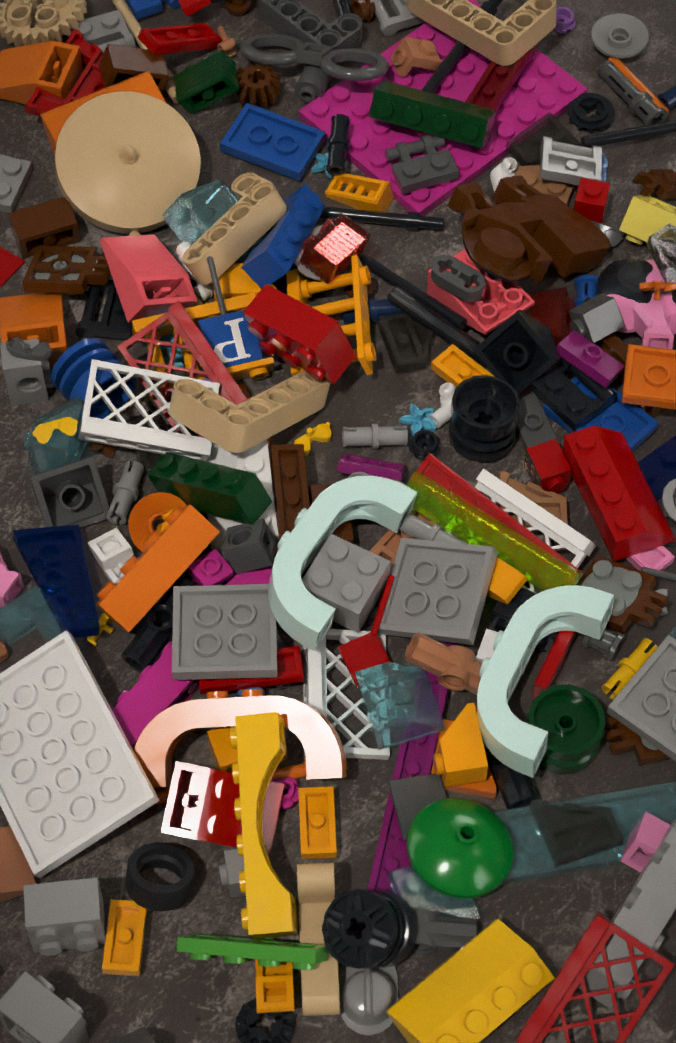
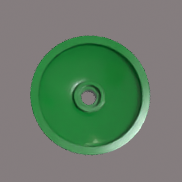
(456, 864)

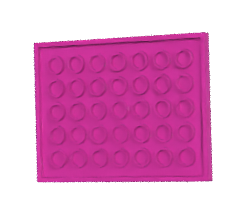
(537, 91)

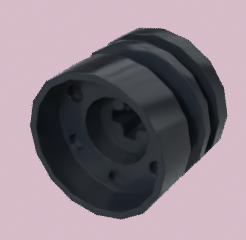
(483, 418)
(388, 931)

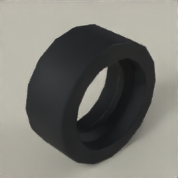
(160, 896)

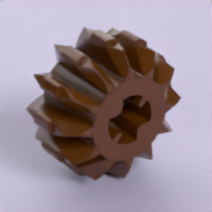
(258, 86)

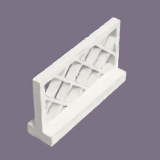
(137, 436)
(535, 516)
(316, 686)

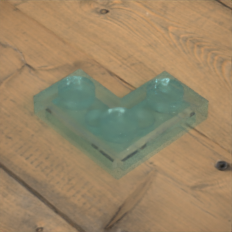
(25, 615)

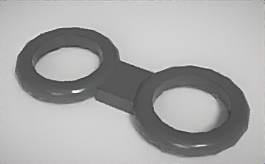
(315, 55)

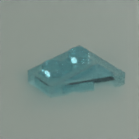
(420, 896)

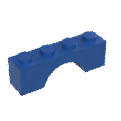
(281, 246)

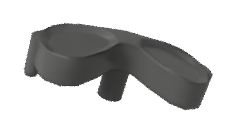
(613, 234)
(21, 350)

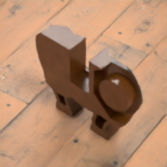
(525, 232)

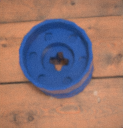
(72, 373)

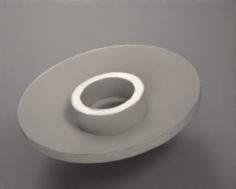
(619, 35)

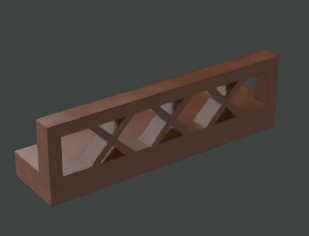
(289, 485)

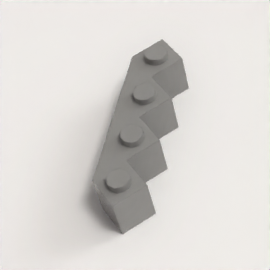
(641, 915)

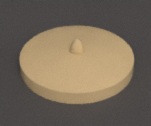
(125, 161)

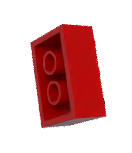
(299, 335)

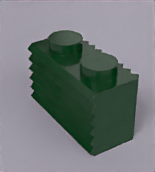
(206, 82)

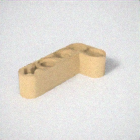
(238, 228)
(315, 895)

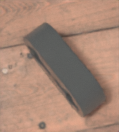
(460, 275)

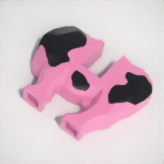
(639, 310)

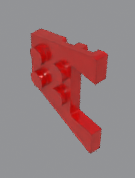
(88, 82)

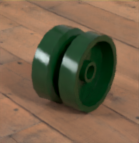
(573, 726)

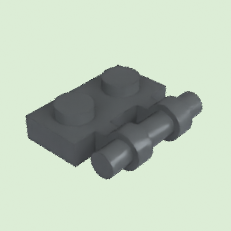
(424, 170)

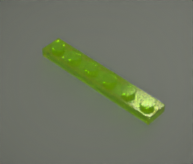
(481, 529)

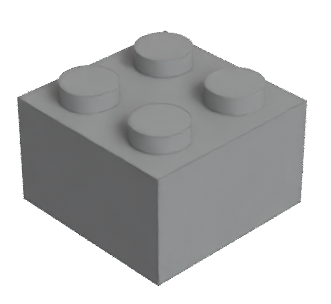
(347, 580)
(65, 916)
(39, 1016)

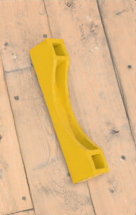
(259, 751)

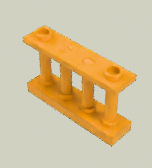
(359, 278)
(255, 370)

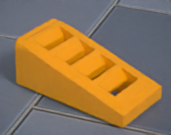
(378, 197)

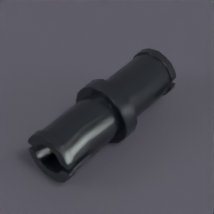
(338, 144)

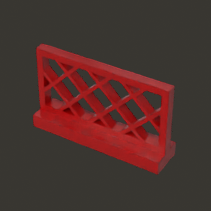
(195, 343)
(573, 972)

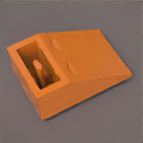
(44, 65)
(35, 318)

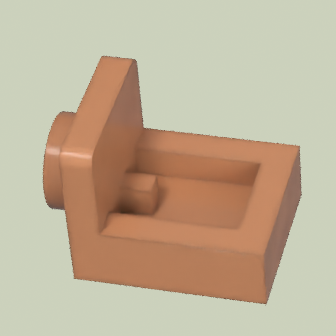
(414, 53)

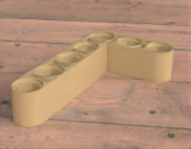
(491, 37)
(252, 421)

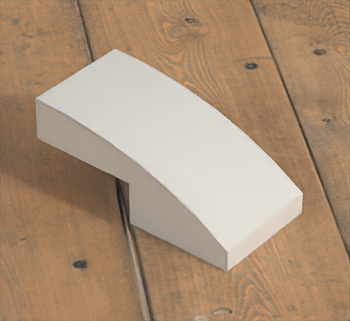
(111, 553)

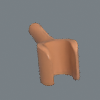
(227, 43)

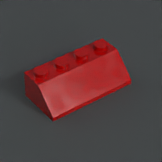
(615, 492)

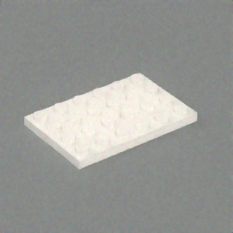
(63, 757)

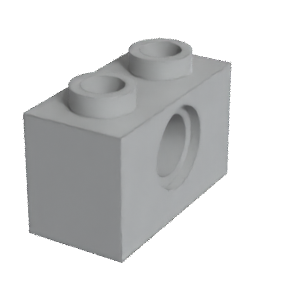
(26, 379)

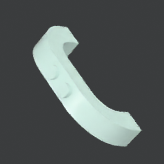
(352, 498)
(550, 611)

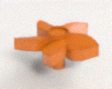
(657, 286)

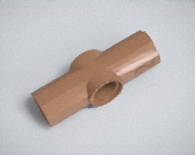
(452, 664)

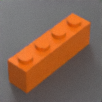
(157, 568)

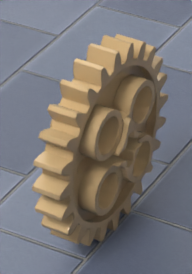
(39, 20)

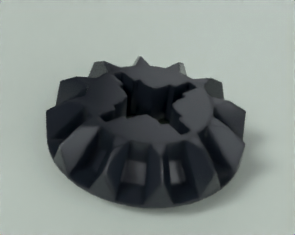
(585, 104)
(281, 1030)

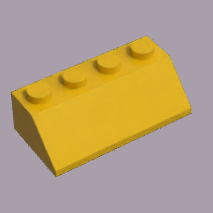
(472, 990)

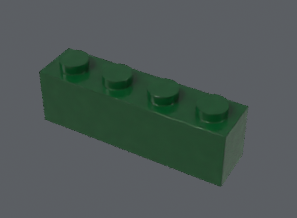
(432, 114)
(211, 487)

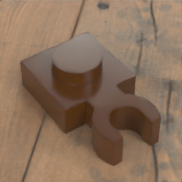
(659, 182)

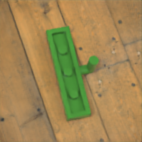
(266, 950)

